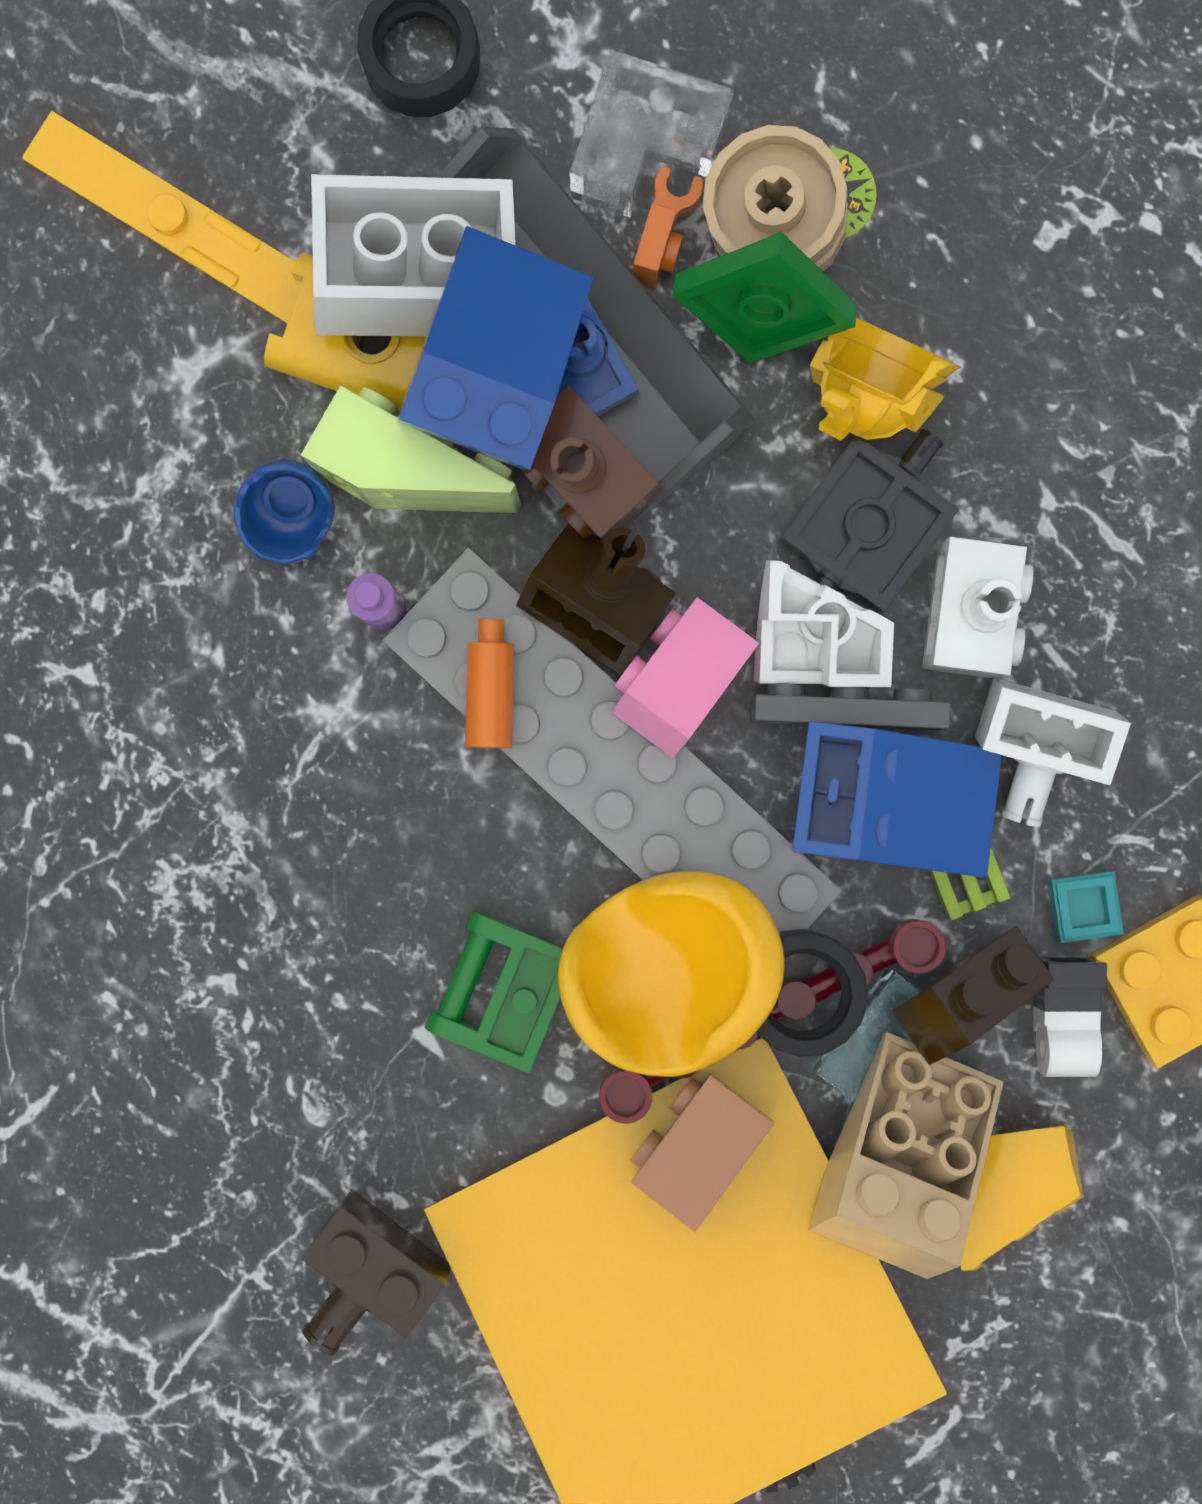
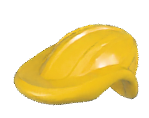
(672, 973)

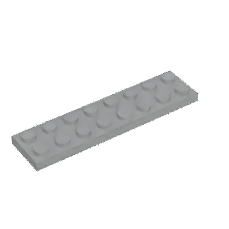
(619, 785)

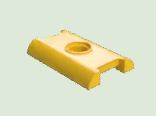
(337, 358)

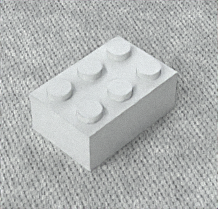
(391, 244)

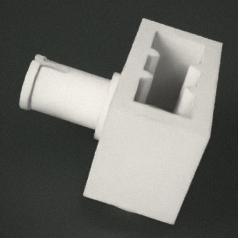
(977, 608)
(1048, 738)

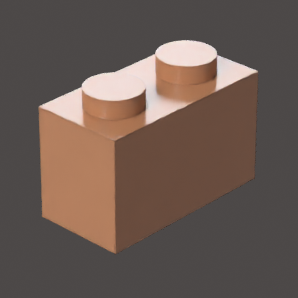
(700, 1150)

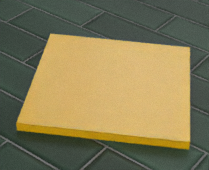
(673, 1353)

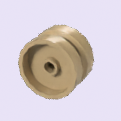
(771, 170)

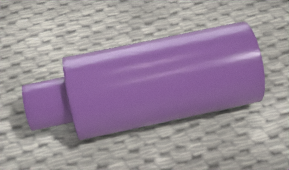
(376, 601)

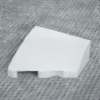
(818, 635)

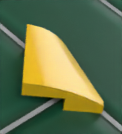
(1021, 1185)

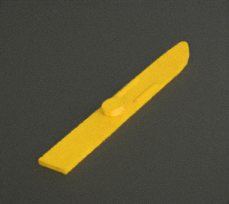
(164, 215)

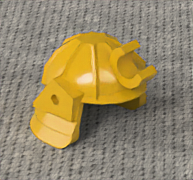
(876, 382)

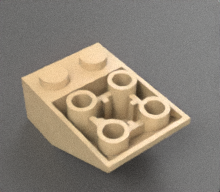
(909, 1160)

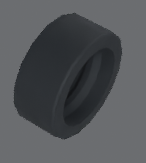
(419, 98)
(851, 1005)

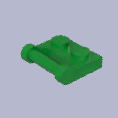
(521, 1000)

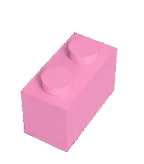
(683, 677)

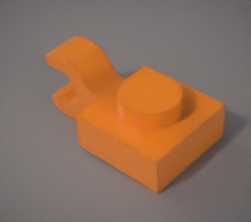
(659, 242)

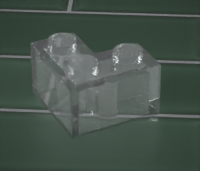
(641, 116)

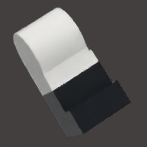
(1070, 1017)

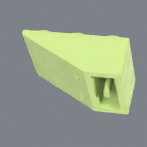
(399, 466)

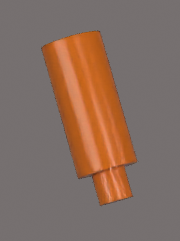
(489, 688)

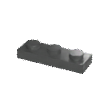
(850, 707)

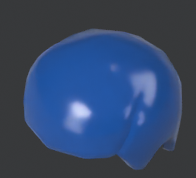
(284, 511)

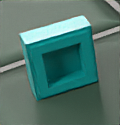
(1085, 906)

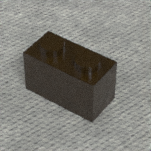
(973, 996)

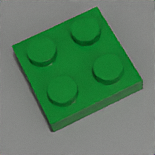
(765, 298)

